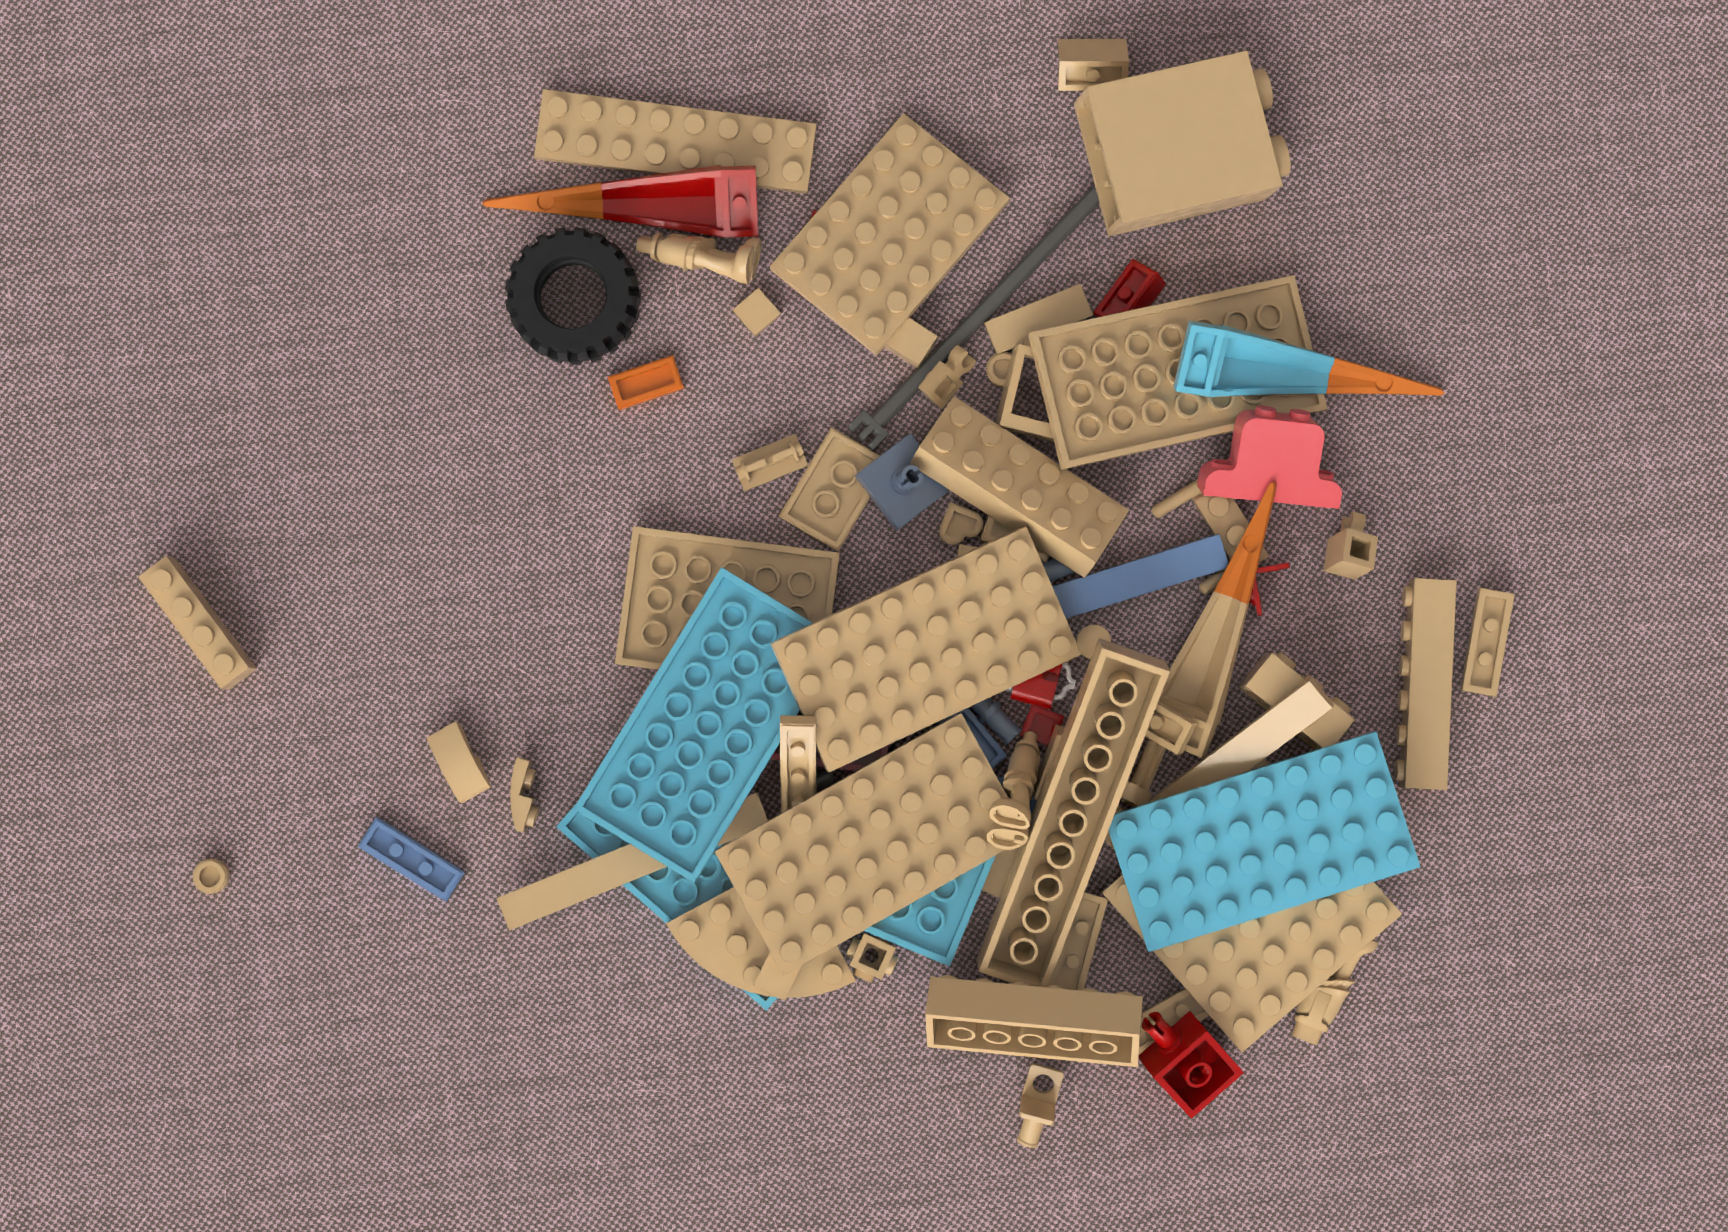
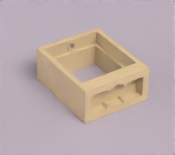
(1005, 418)

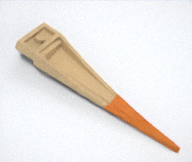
(1206, 662)

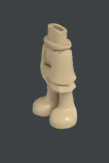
(701, 252)
(1013, 815)
(1325, 1002)

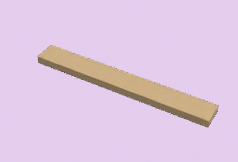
(604, 874)

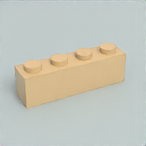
(197, 622)

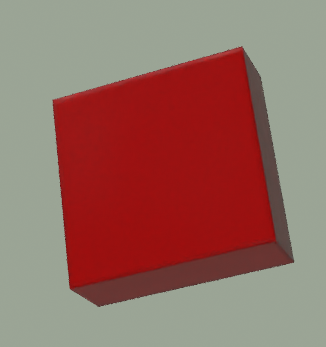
(1042, 723)

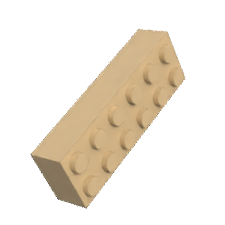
(1019, 486)
(1034, 1021)

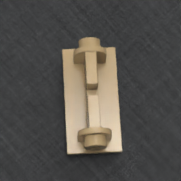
(769, 462)

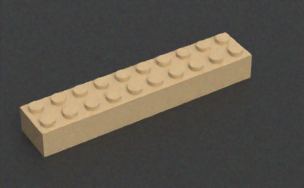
(1072, 814)

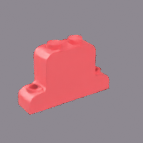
(1273, 449)

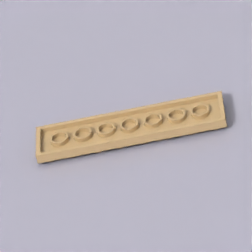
(672, 139)

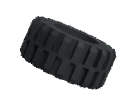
(547, 257)

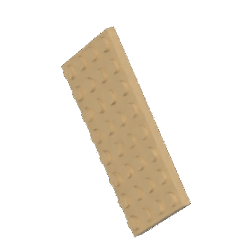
(1115, 374)
(926, 648)
(866, 844)

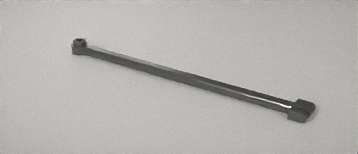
(964, 331)

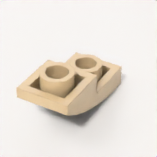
(458, 763)
(522, 806)

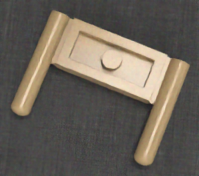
(1221, 517)

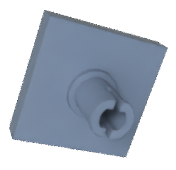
(897, 486)

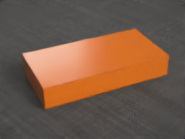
(645, 382)

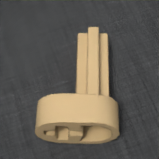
(1137, 790)

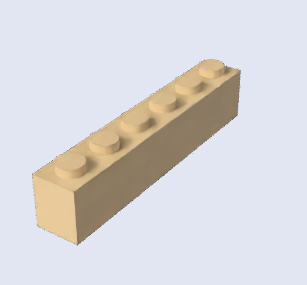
(1427, 683)

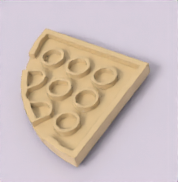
(731, 948)

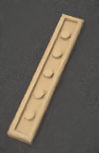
(1256, 739)

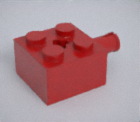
(1187, 1062)

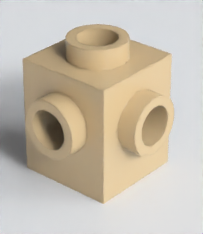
(868, 970)

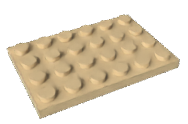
(889, 234)
(674, 570)

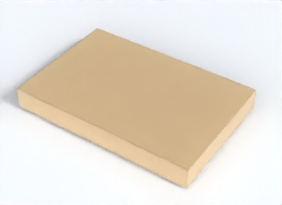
(828, 493)

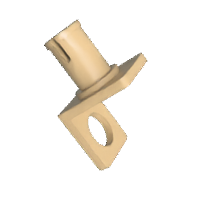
(1038, 1106)

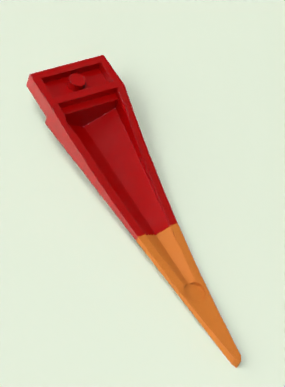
(692, 200)

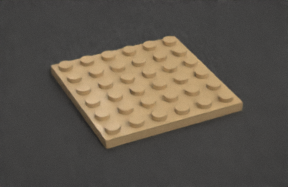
(1269, 964)

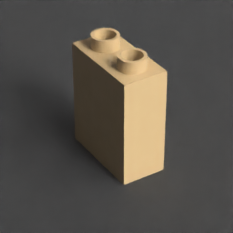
(1181, 142)

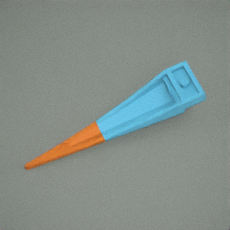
(1239, 363)

